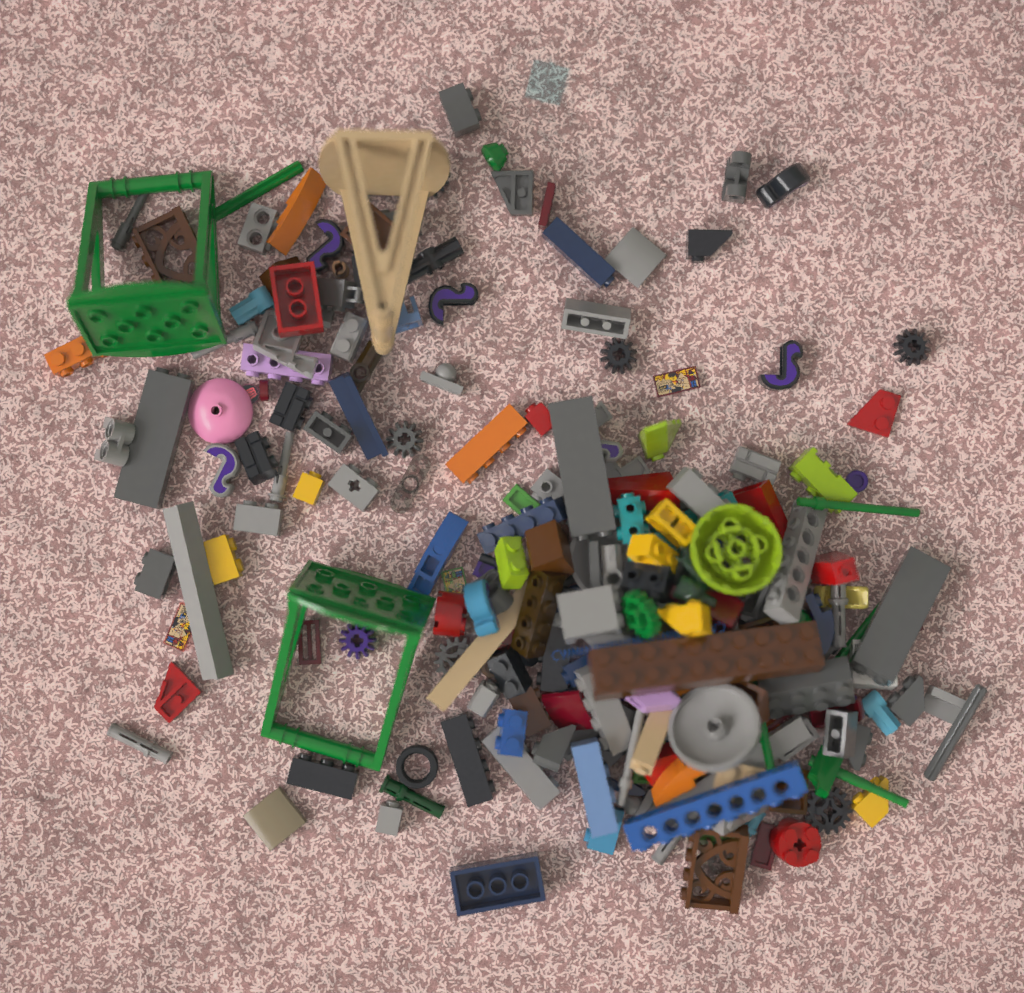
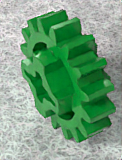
(641, 614)

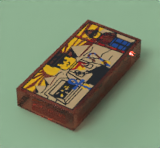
(179, 631)

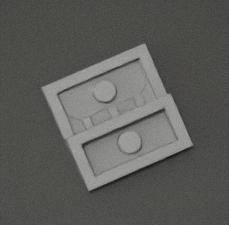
(635, 257)

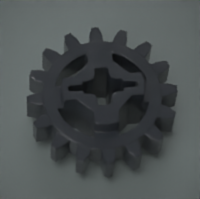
(828, 820)

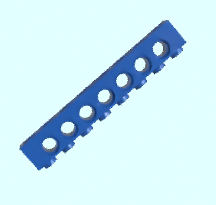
(788, 772)

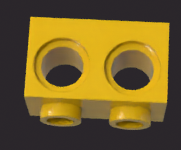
(671, 523)
(652, 550)

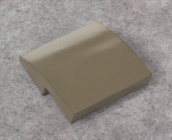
(275, 818)

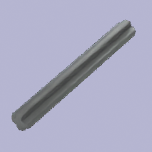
(955, 732)

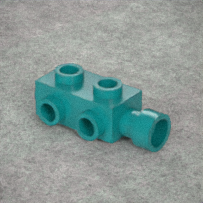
(628, 519)

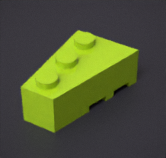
(820, 478)

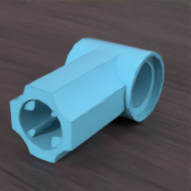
(256, 304)
(876, 709)

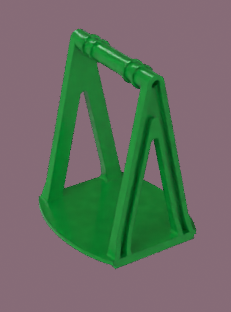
(156, 315)
(360, 601)

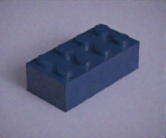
(497, 883)

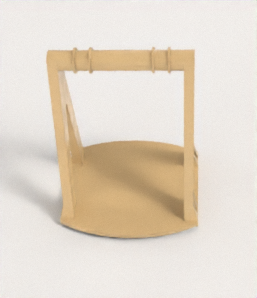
(389, 165)

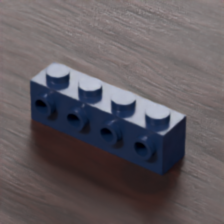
(531, 517)

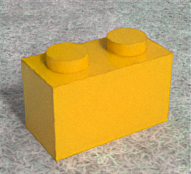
(222, 559)

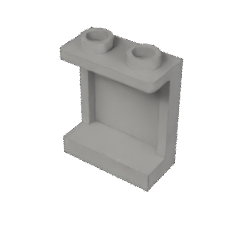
(589, 613)

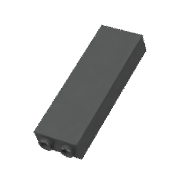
(156, 438)
(582, 468)
(899, 617)

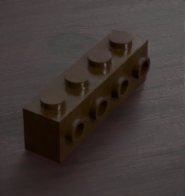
(537, 613)

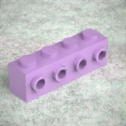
(256, 363)

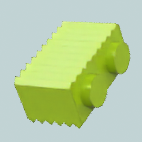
(511, 562)

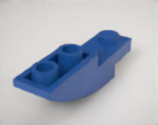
(438, 554)

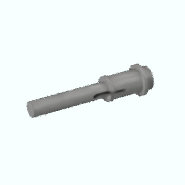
(235, 335)
(280, 481)

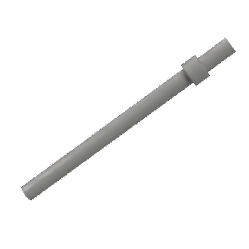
(625, 781)

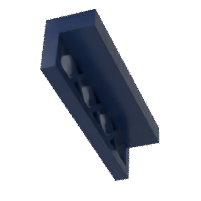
(358, 416)

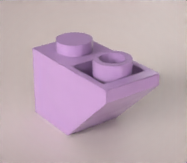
(655, 702)

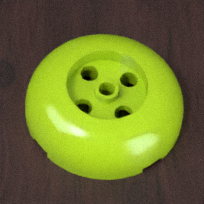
(761, 546)

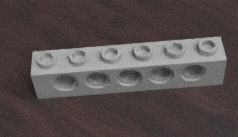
(798, 556)

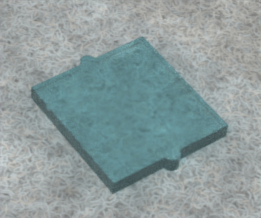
(546, 82)

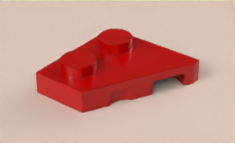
(877, 414)
(176, 693)

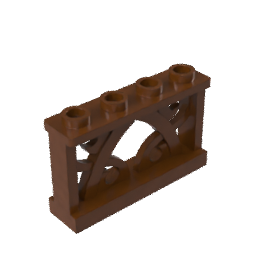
(180, 228)
(733, 889)

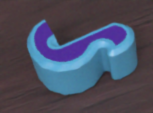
(481, 608)

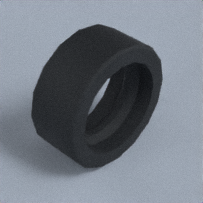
(420, 783)

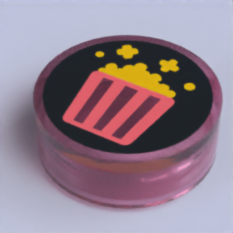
(253, 392)

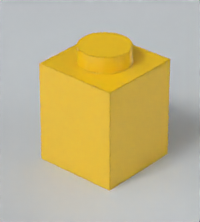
(309, 487)

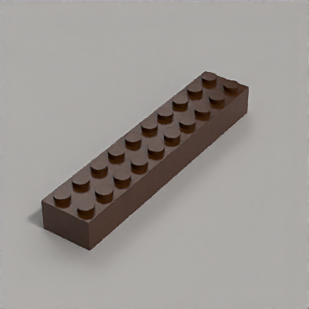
(705, 660)

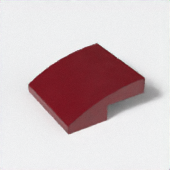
(567, 709)

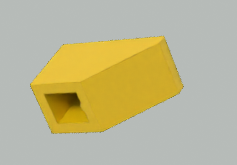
(689, 619)
(869, 805)

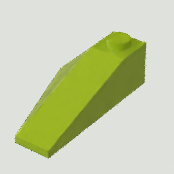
(658, 438)

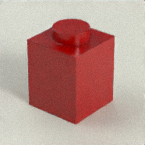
(539, 418)

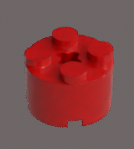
(449, 614)
(806, 840)

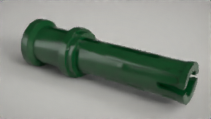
(402, 792)

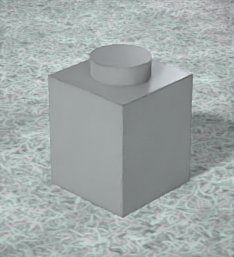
(389, 818)

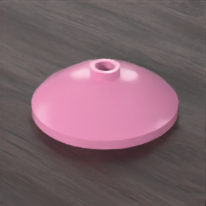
(234, 413)

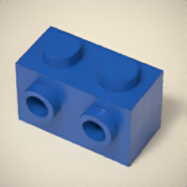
(512, 732)

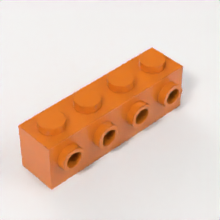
(70, 357)

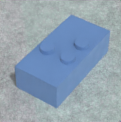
(594, 787)

